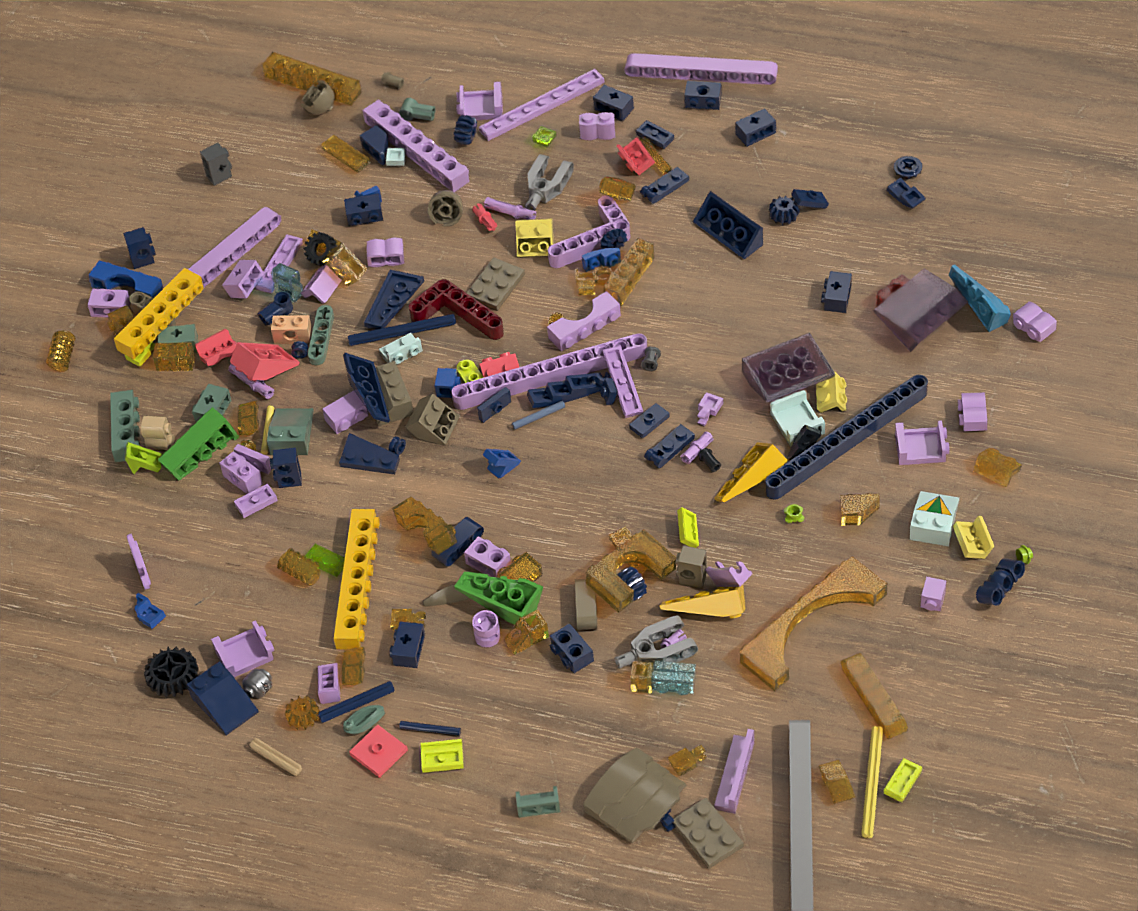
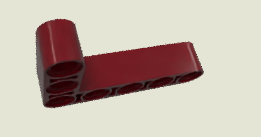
(449, 295)

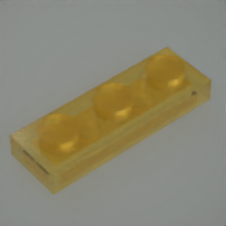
(345, 153)

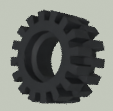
(313, 244)

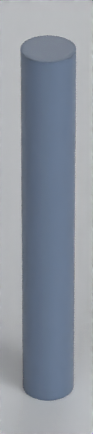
(537, 415)

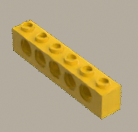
(159, 313)

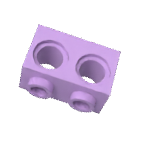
(486, 557)

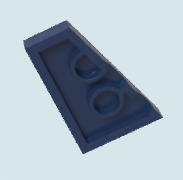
(367, 456)

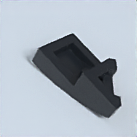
(805, 439)

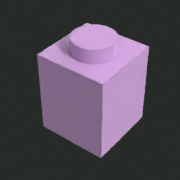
(933, 594)

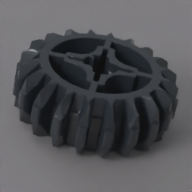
(167, 681)

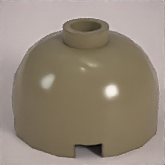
(318, 98)
(445, 208)

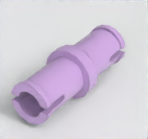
(695, 447)

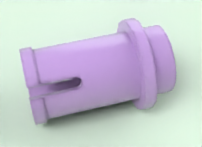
(673, 639)

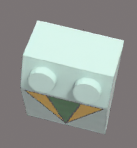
(933, 518)

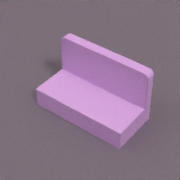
(322, 284)

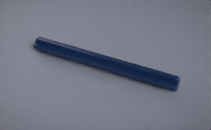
(403, 329)

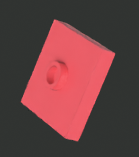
(378, 751)

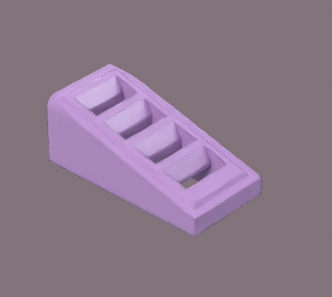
(328, 684)

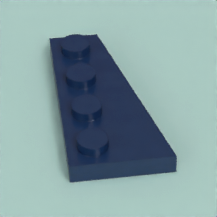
(392, 297)

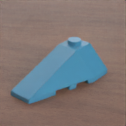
(984, 303)

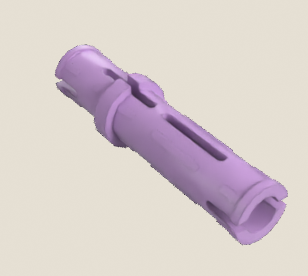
(513, 210)
(256, 386)

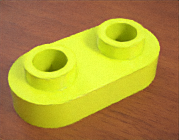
(468, 371)

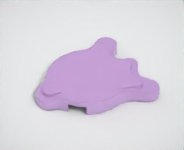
(139, 561)

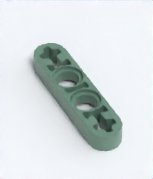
(321, 335)

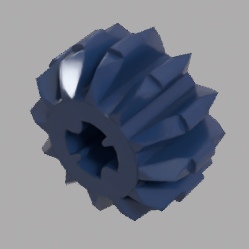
(465, 129)
(784, 210)
(634, 580)

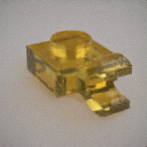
(685, 761)

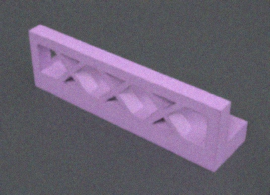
(735, 772)

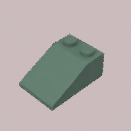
(290, 429)

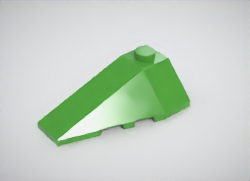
(501, 595)

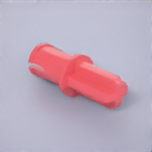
(484, 217)

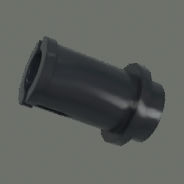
(707, 456)

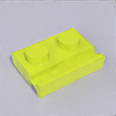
(442, 755)

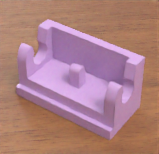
(728, 576)

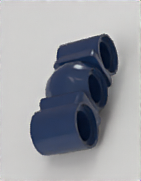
(1000, 581)

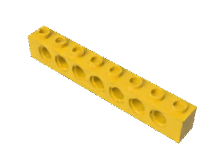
(358, 565)

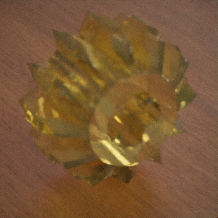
(302, 712)

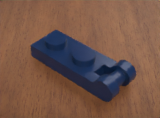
(665, 185)
(670, 446)

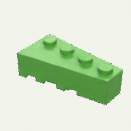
(198, 444)

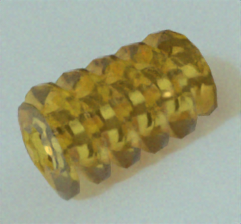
(60, 350)
(299, 566)

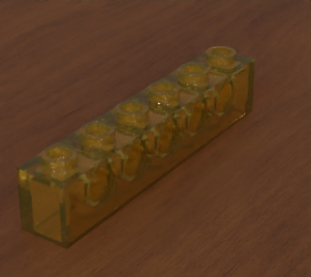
(304, 75)

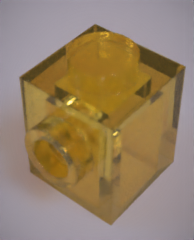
(641, 677)

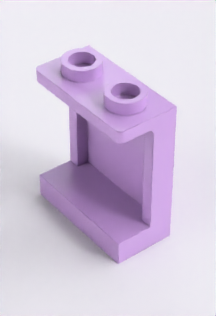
(481, 104)
(921, 444)
(244, 650)

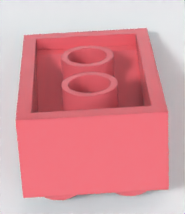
(261, 360)

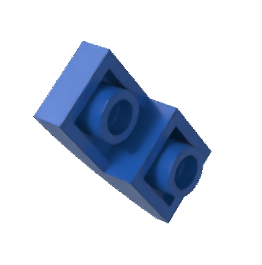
(605, 257)

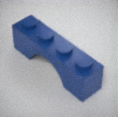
(109, 276)

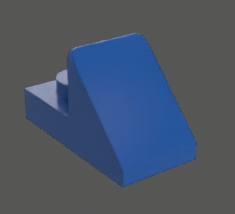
(500, 461)

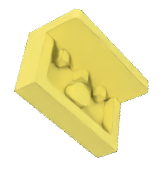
(831, 394)
(974, 538)

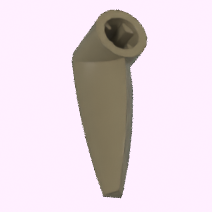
(445, 596)

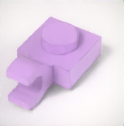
(708, 405)

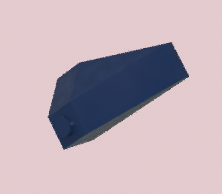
(365, 383)

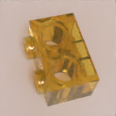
(174, 356)

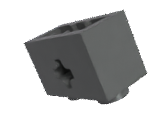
(216, 163)

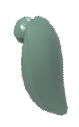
(363, 719)

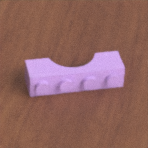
(566, 332)

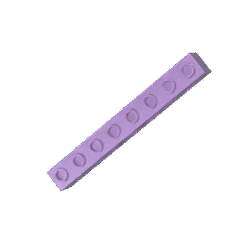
(417, 146)

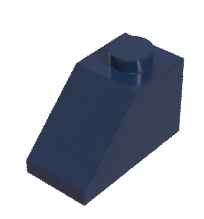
(375, 143)

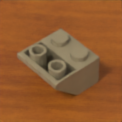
(432, 420)

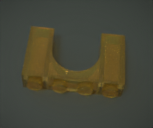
(640, 549)

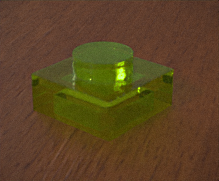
(544, 136)

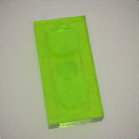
(328, 560)

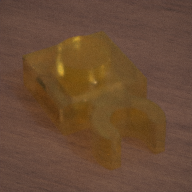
(406, 615)

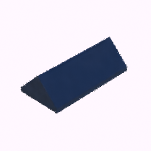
(729, 226)

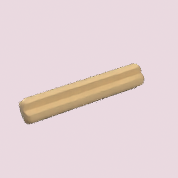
(275, 756)

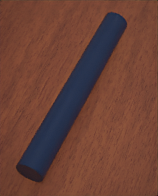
(430, 728)

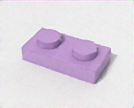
(255, 458)
(255, 500)

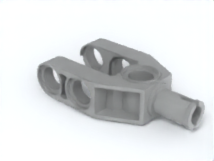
(544, 190)
(652, 633)

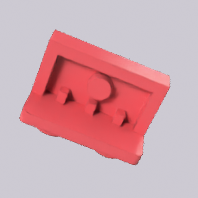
(636, 155)
(216, 348)
(494, 366)

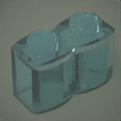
(287, 280)

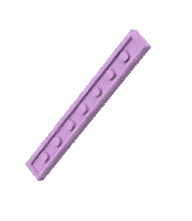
(541, 104)

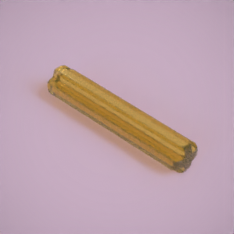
(661, 163)

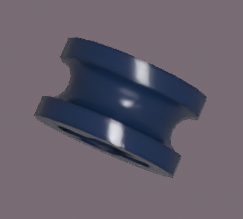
(299, 349)
(397, 445)

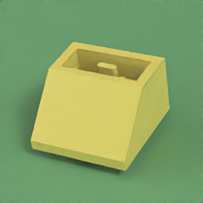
(534, 237)

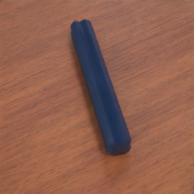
(356, 701)

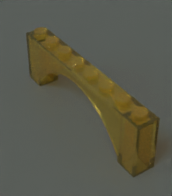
(847, 584)

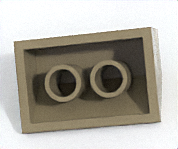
(394, 392)

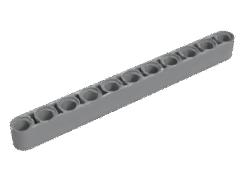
(800, 816)

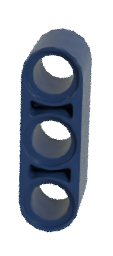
(466, 532)

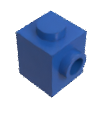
(445, 381)

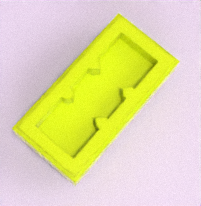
(688, 527)
(902, 780)

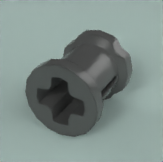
(651, 358)

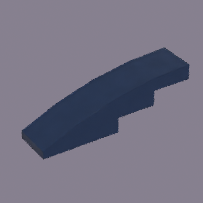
(571, 389)

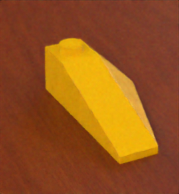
(757, 466)
(722, 602)

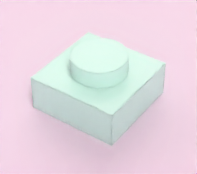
(395, 156)

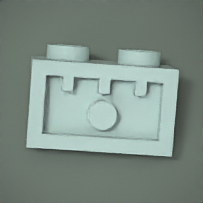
(401, 349)

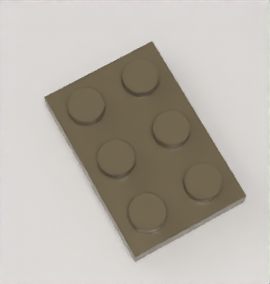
(496, 283)
(707, 833)

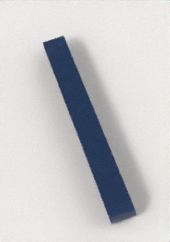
(846, 437)

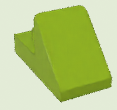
(142, 457)

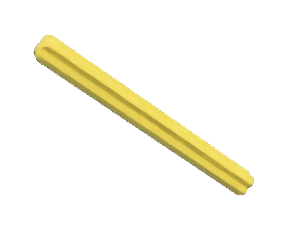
(872, 782)

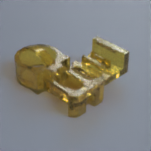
(588, 280)

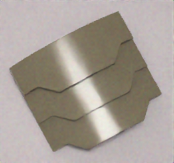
(633, 795)

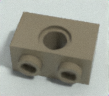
(691, 566)

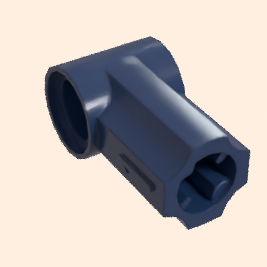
(280, 306)

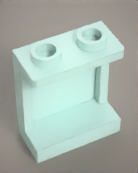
(793, 413)

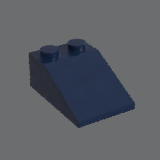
(222, 698)

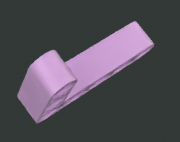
(574, 247)

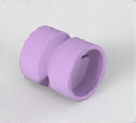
(486, 628)

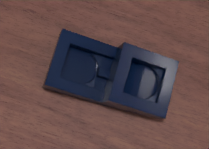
(904, 194)

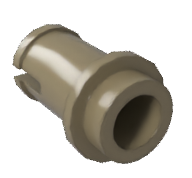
(388, 78)

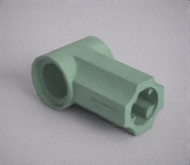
(412, 109)

